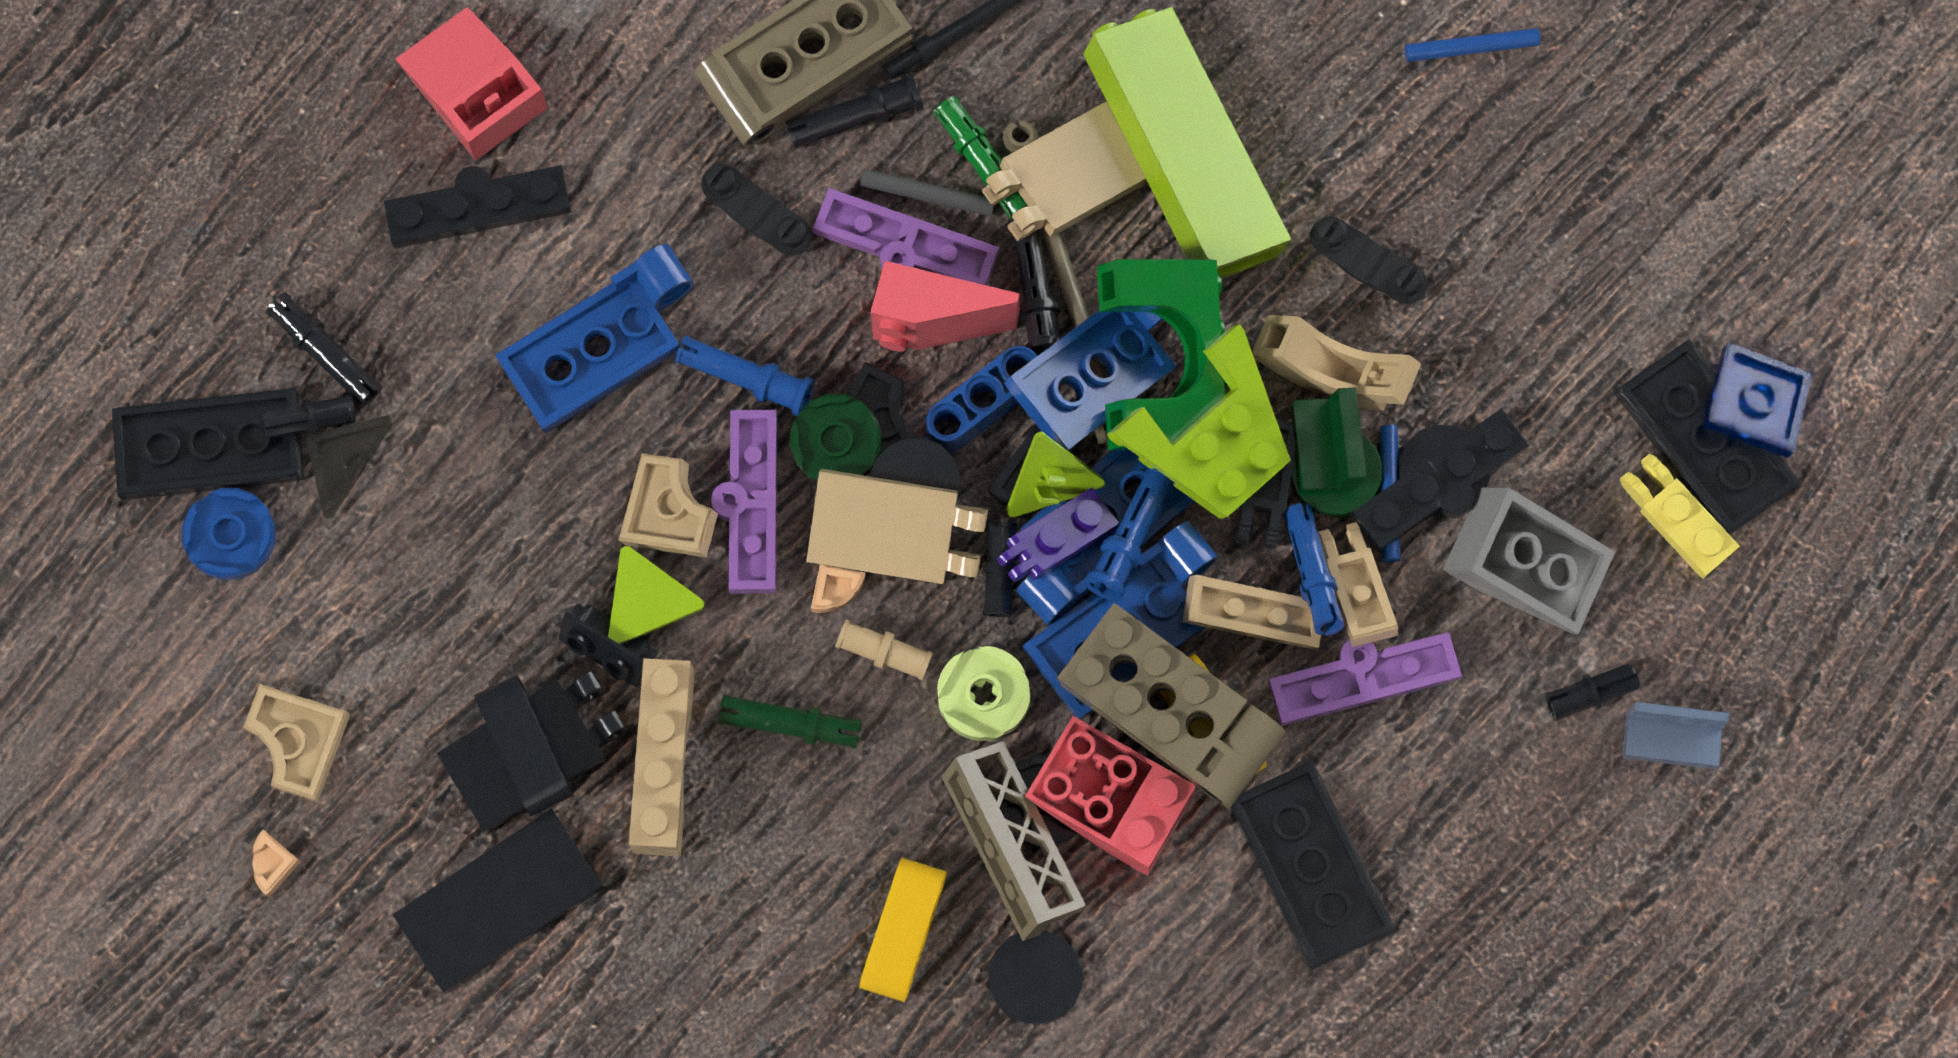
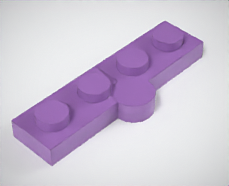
(903, 238)
(751, 501)
(1364, 678)

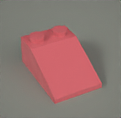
(934, 309)

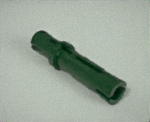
(790, 721)

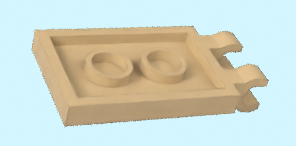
(1067, 174)
(890, 527)

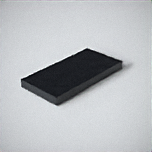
(203, 445)
(1721, 472)
(1311, 866)
(498, 901)

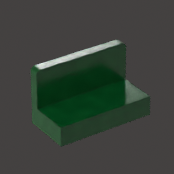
(1329, 442)

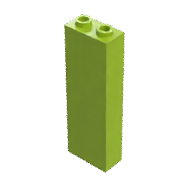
(1185, 142)

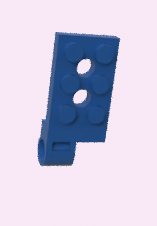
(622, 313)
(1116, 340)
(1064, 586)
(1151, 595)

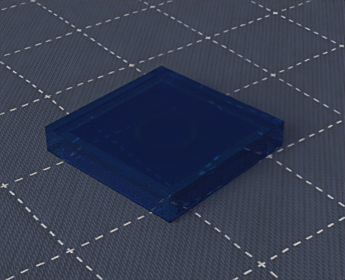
(1758, 400)

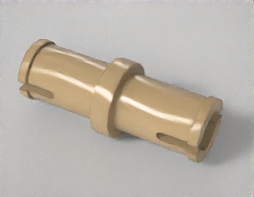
(884, 649)

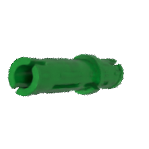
(972, 143)

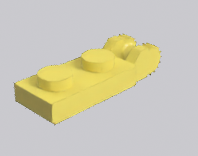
(1680, 518)

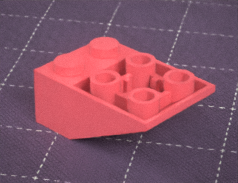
(473, 82)
(1111, 795)

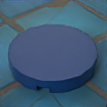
(229, 534)

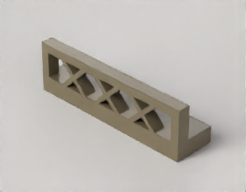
(998, 847)

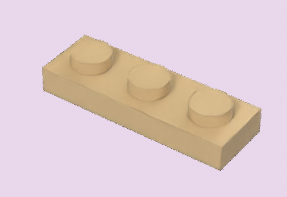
(1249, 612)

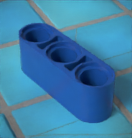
(970, 417)

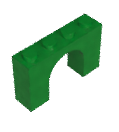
(1188, 299)

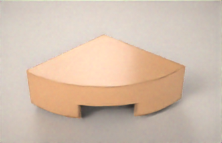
(835, 588)
(271, 863)

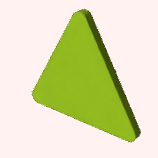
(1050, 477)
(646, 598)

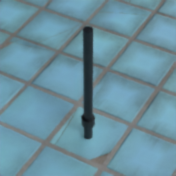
(927, 48)

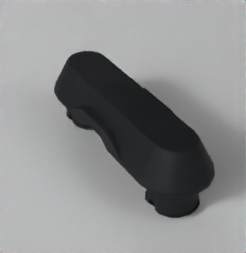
(756, 210)
(1368, 260)

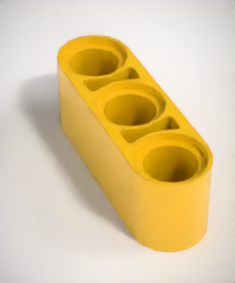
(903, 929)

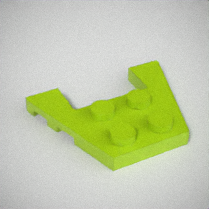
(1225, 450)

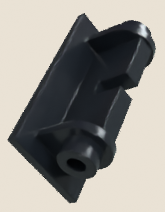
(586, 634)

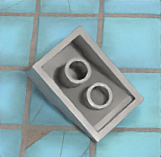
(1529, 558)

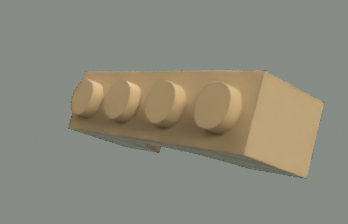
(660, 757)

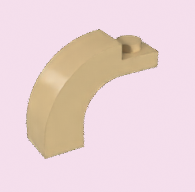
(1323, 365)

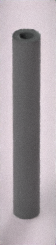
(926, 192)

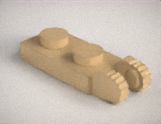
(1360, 589)

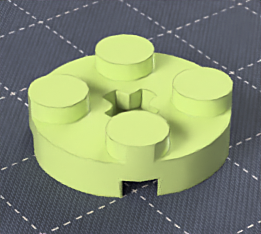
(976, 668)

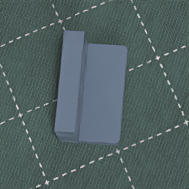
(1674, 735)

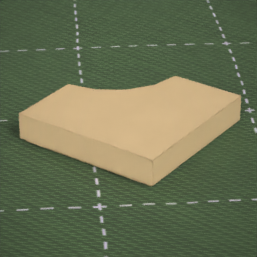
(664, 512)
(299, 737)

